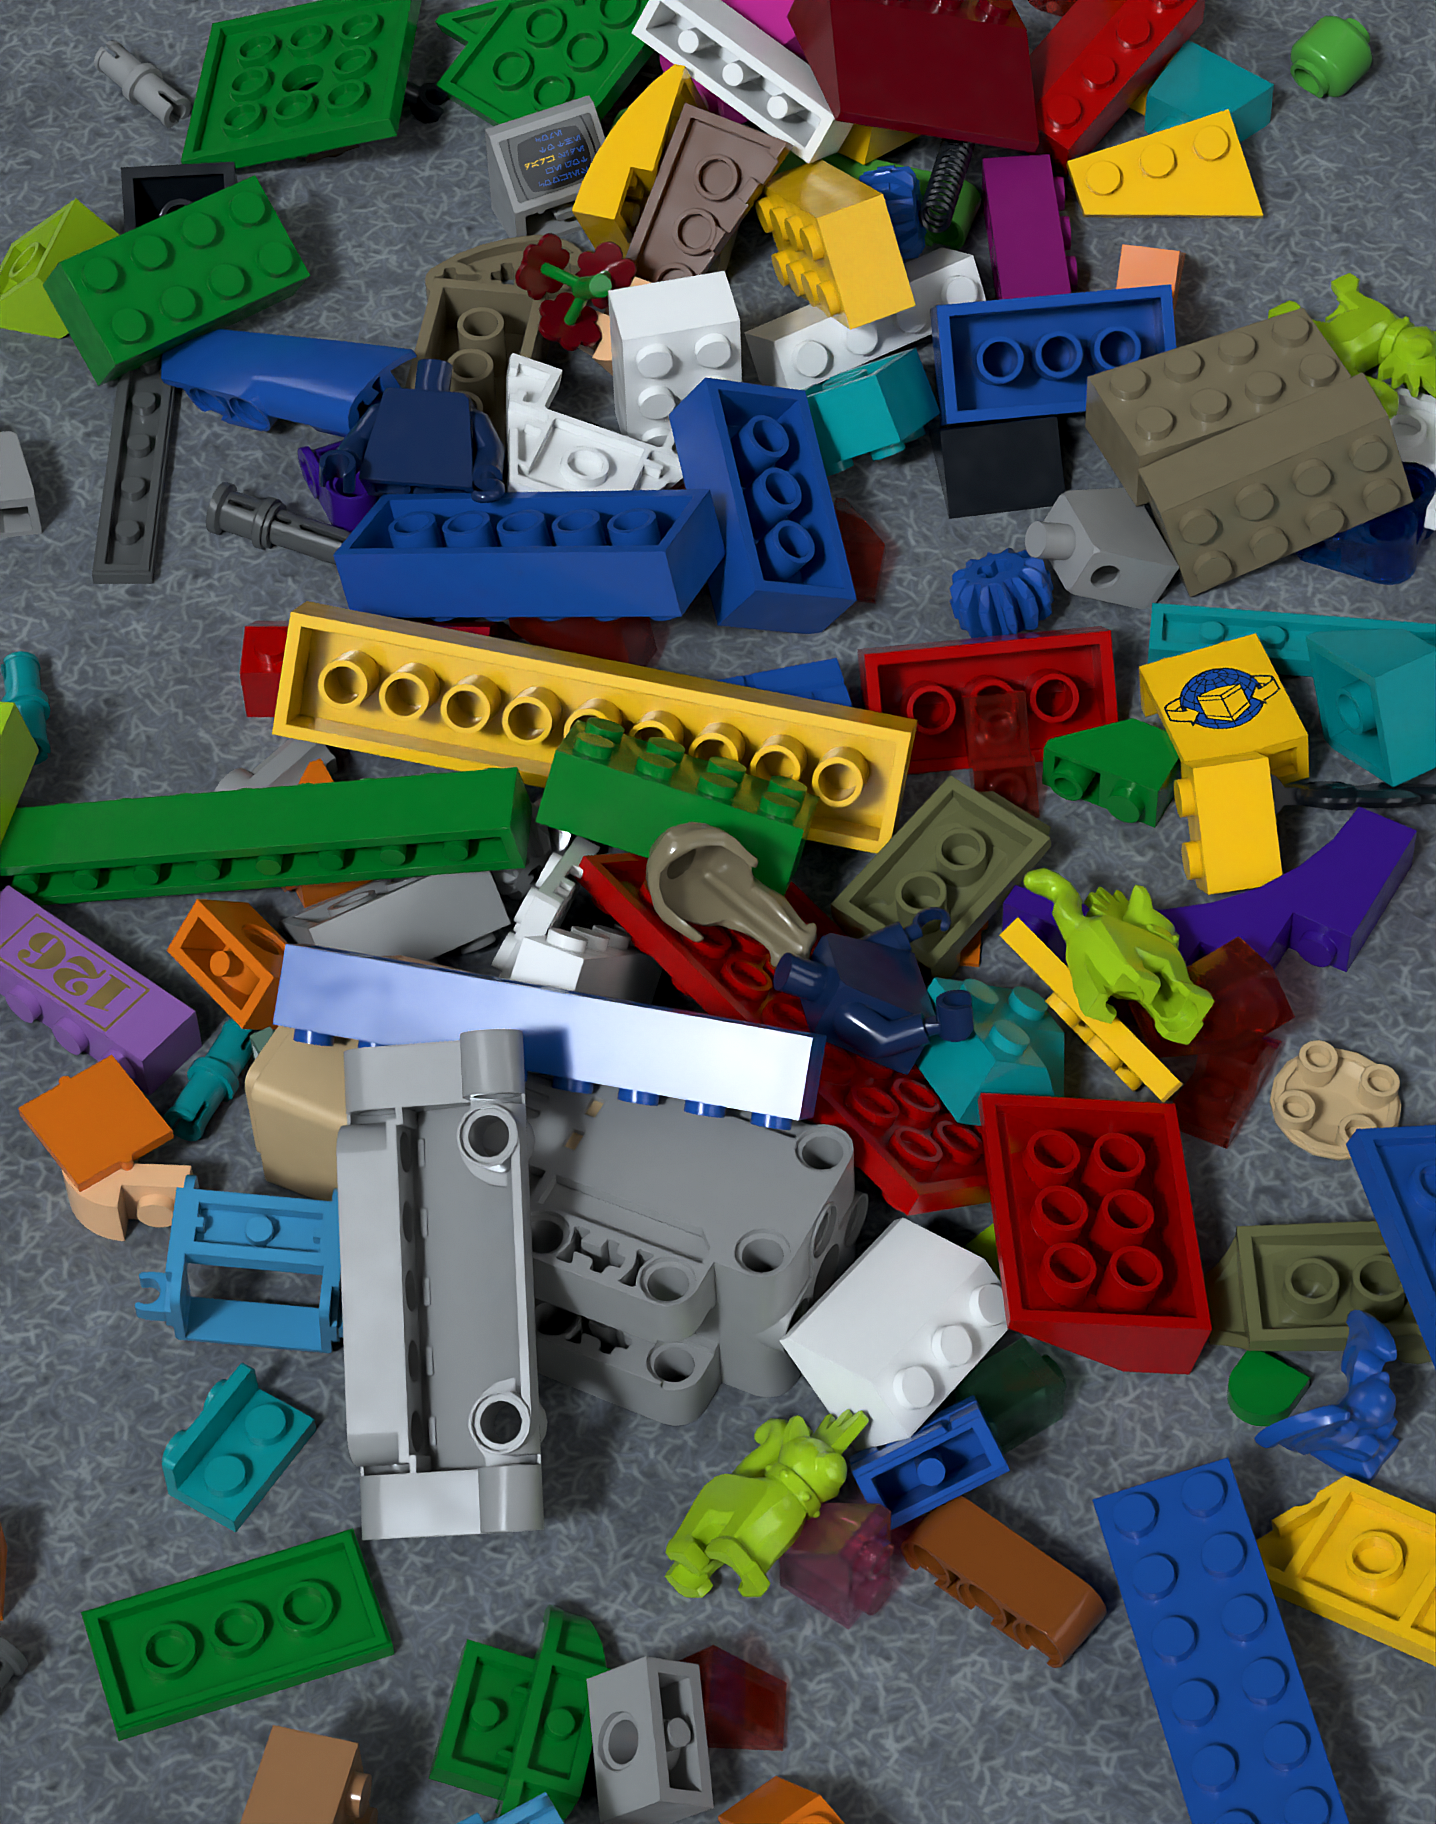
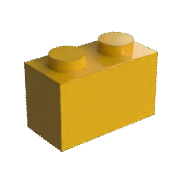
(1228, 822)

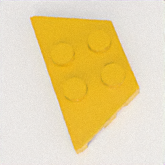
(1112, 1041)
(1359, 1564)

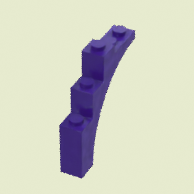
(1315, 909)

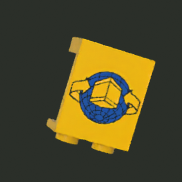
(1227, 704)

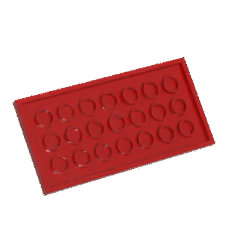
(895, 1119)

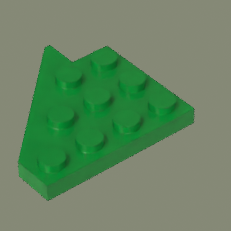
(542, 55)

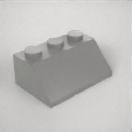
(406, 917)

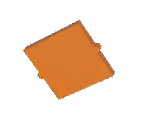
(96, 1123)

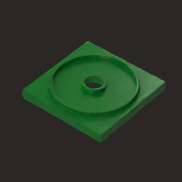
(255, 65)

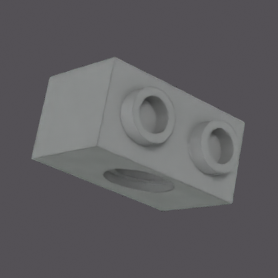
(649, 1742)

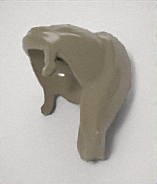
(708, 881)

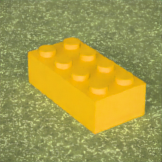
(835, 243)

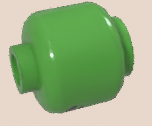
(1331, 56)

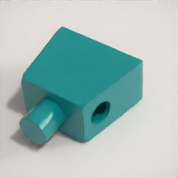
(1205, 84)

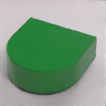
(1264, 1389)

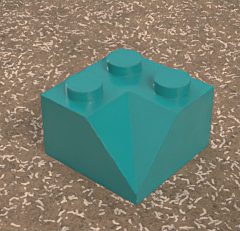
(871, 409)
(1377, 699)
(1010, 1050)

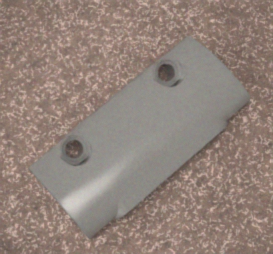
(439, 1288)

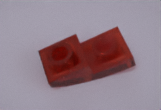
(1000, 747)
(1223, 1091)

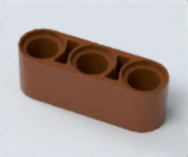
(1006, 1577)

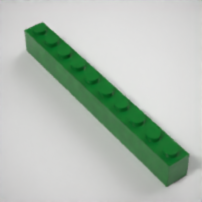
(268, 837)

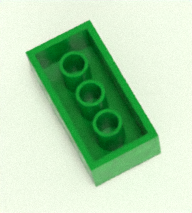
(175, 279)
(635, 790)

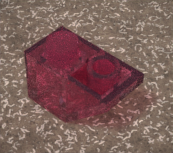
(842, 1561)

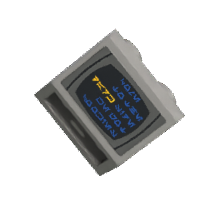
(540, 165)

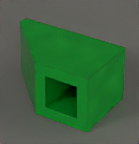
(1115, 766)

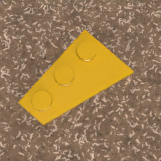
(1170, 173)

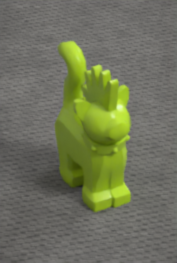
(1372, 335)
(1124, 953)
(762, 1505)

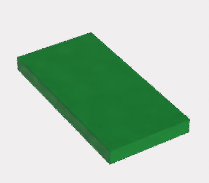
(236, 1634)

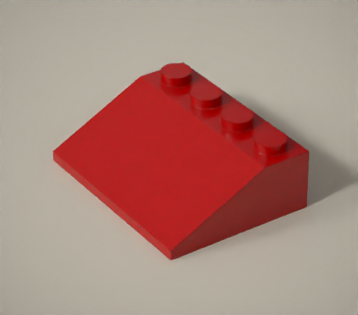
(1096, 1229)

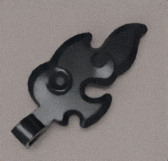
(1342, 796)

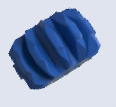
(903, 203)
(1001, 594)

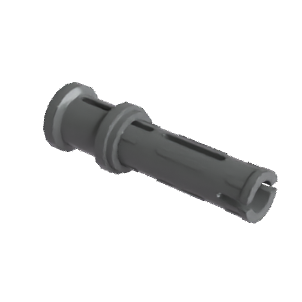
(271, 524)

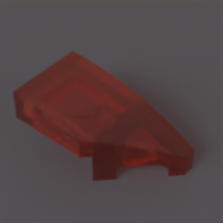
(863, 551)

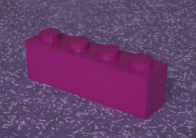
(1025, 227)

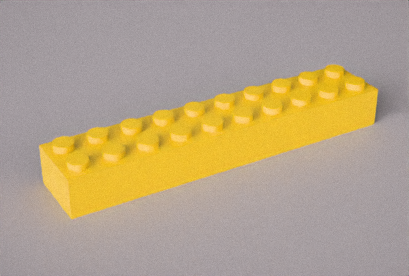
(509, 704)

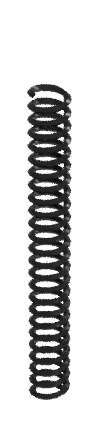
(936, 182)

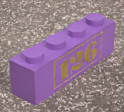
(90, 996)

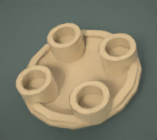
(1331, 1094)

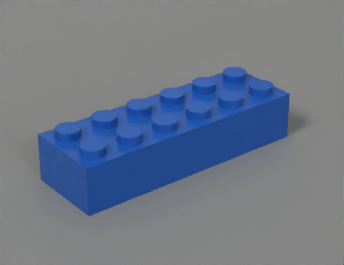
(532, 555)
(1217, 1652)

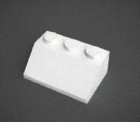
(898, 1331)

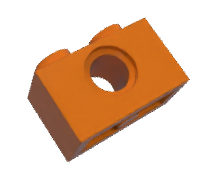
(232, 958)

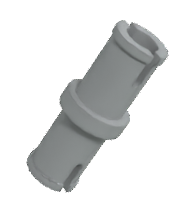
(142, 83)

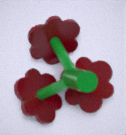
(567, 317)

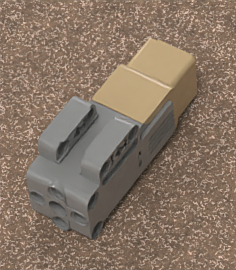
(653, 1228)

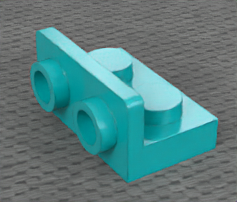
(234, 1449)

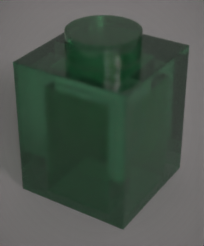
(1016, 1392)

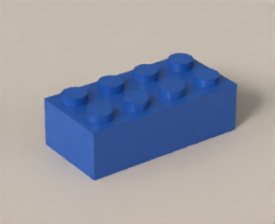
(1037, 351)
(771, 504)

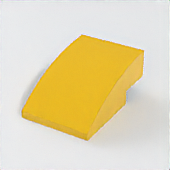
(630, 159)

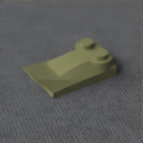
(952, 854)
(1298, 1284)

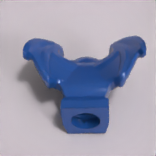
(1359, 1428)

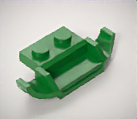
(523, 1721)

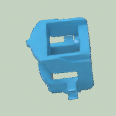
(249, 1234)

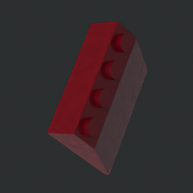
(923, 66)

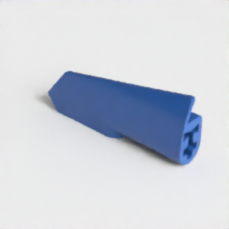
(285, 377)

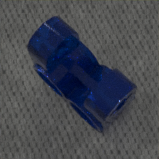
(1383, 547)

